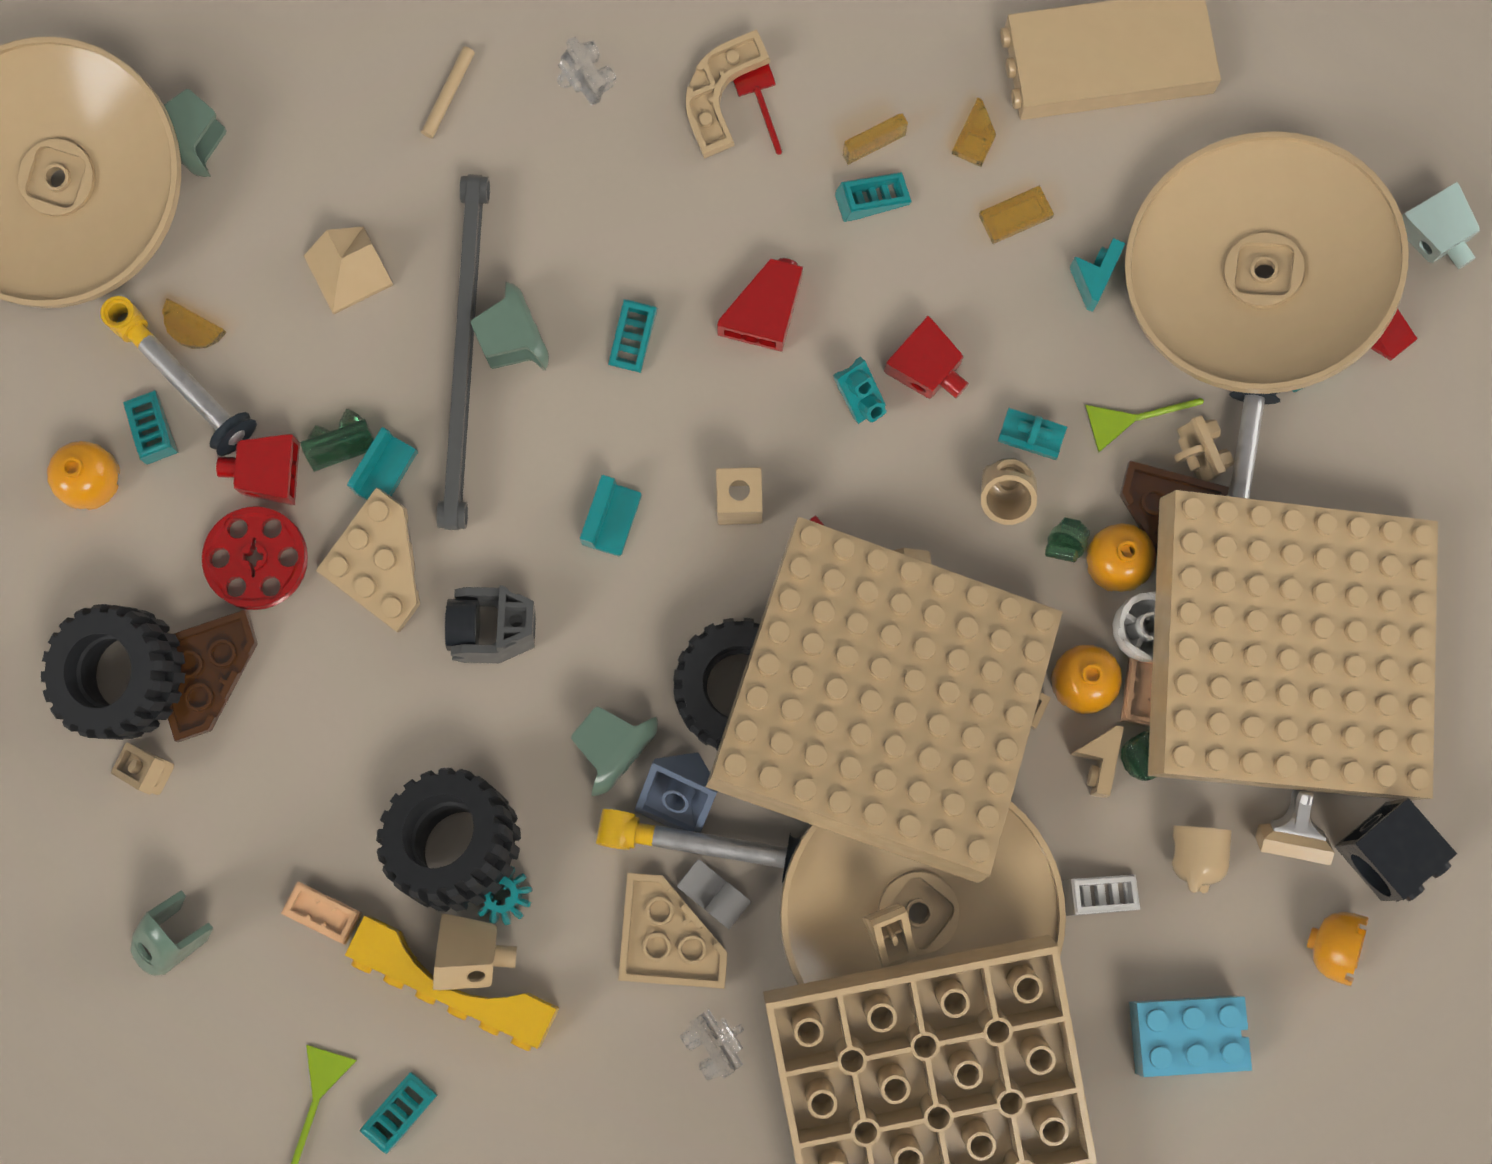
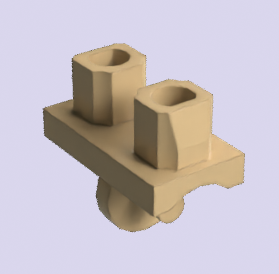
(1200, 450)

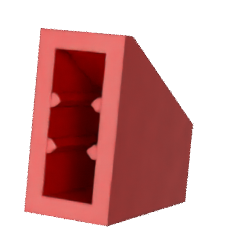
(765, 306)

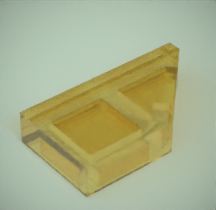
(975, 136)

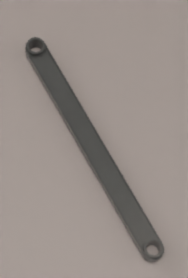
(453, 512)

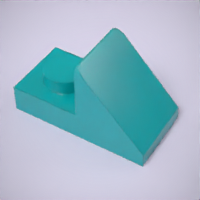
(1093, 278)

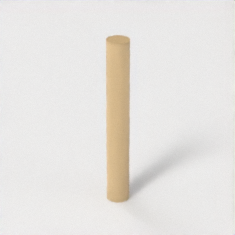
(448, 92)

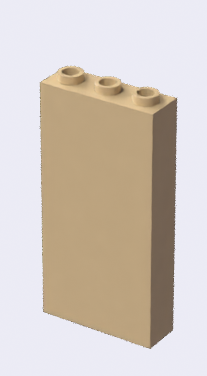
(1108, 55)

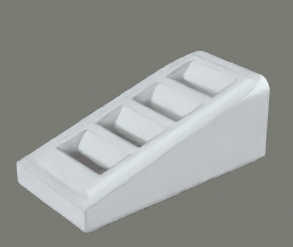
(1079, 901)

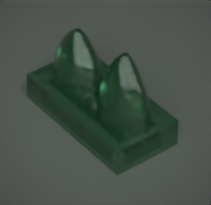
(331, 447)

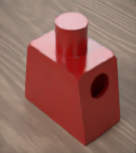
(928, 362)
(264, 468)

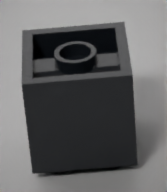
(1396, 851)

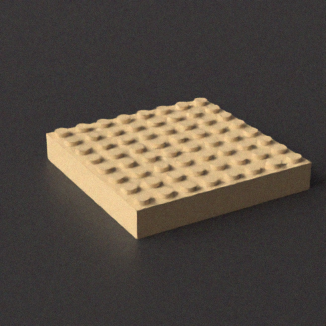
(1294, 647)
(887, 701)
(935, 1062)

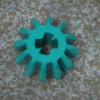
(511, 903)

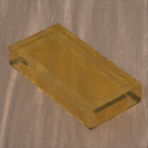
(875, 138)
(1016, 214)

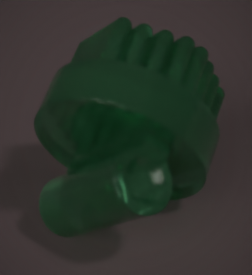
(1067, 540)

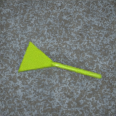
(1109, 423)
(324, 1071)

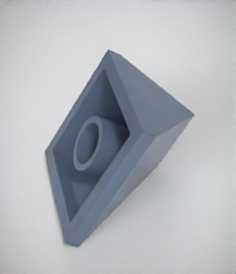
(677, 792)

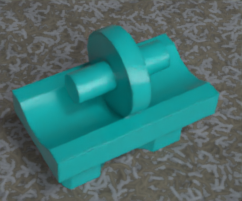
(860, 392)
(1032, 434)

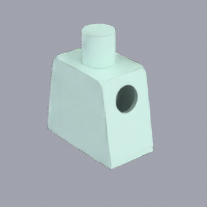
(1443, 227)

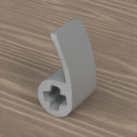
(713, 894)

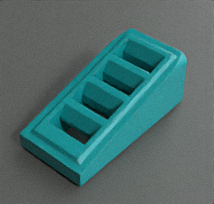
(852, 202)
(639, 308)
(157, 451)
(379, 1139)

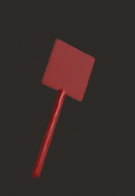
(755, 82)

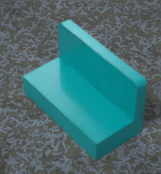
(382, 465)
(610, 517)

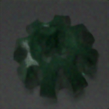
(1135, 756)

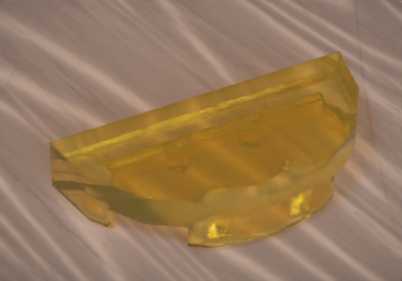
(189, 328)

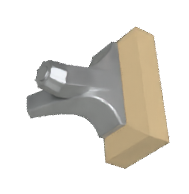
(1295, 833)

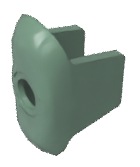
(195, 130)
(509, 332)
(611, 745)
(163, 951)

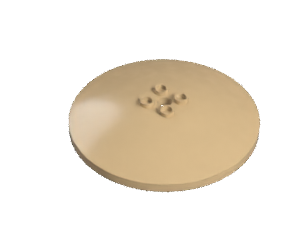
(121, 162)
(1280, 204)
(841, 880)

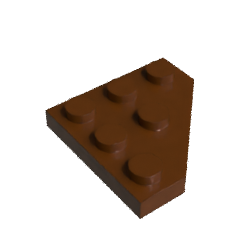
(1145, 486)
(213, 665)

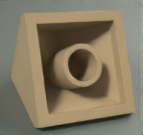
(347, 267)

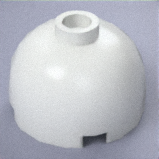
(1135, 626)

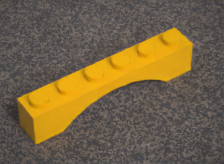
(387, 951)

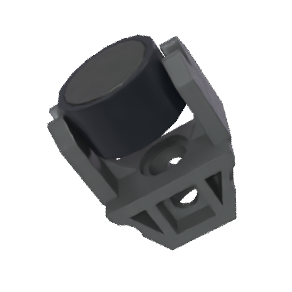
(514, 625)

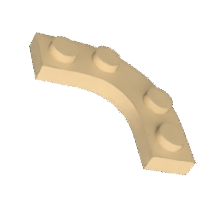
(709, 82)

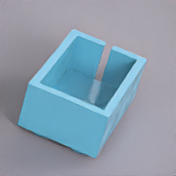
(1190, 1036)

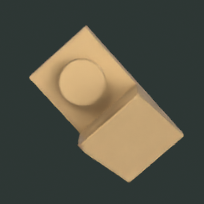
(1105, 751)
(142, 769)

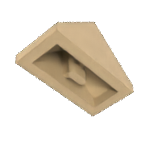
(891, 935)

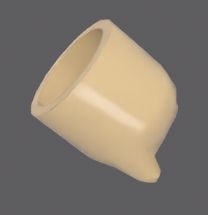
(1008, 491)
(1201, 856)

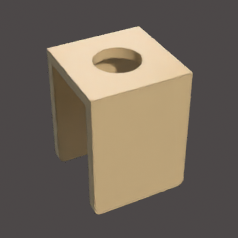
(739, 511)

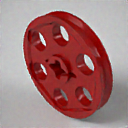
(240, 548)

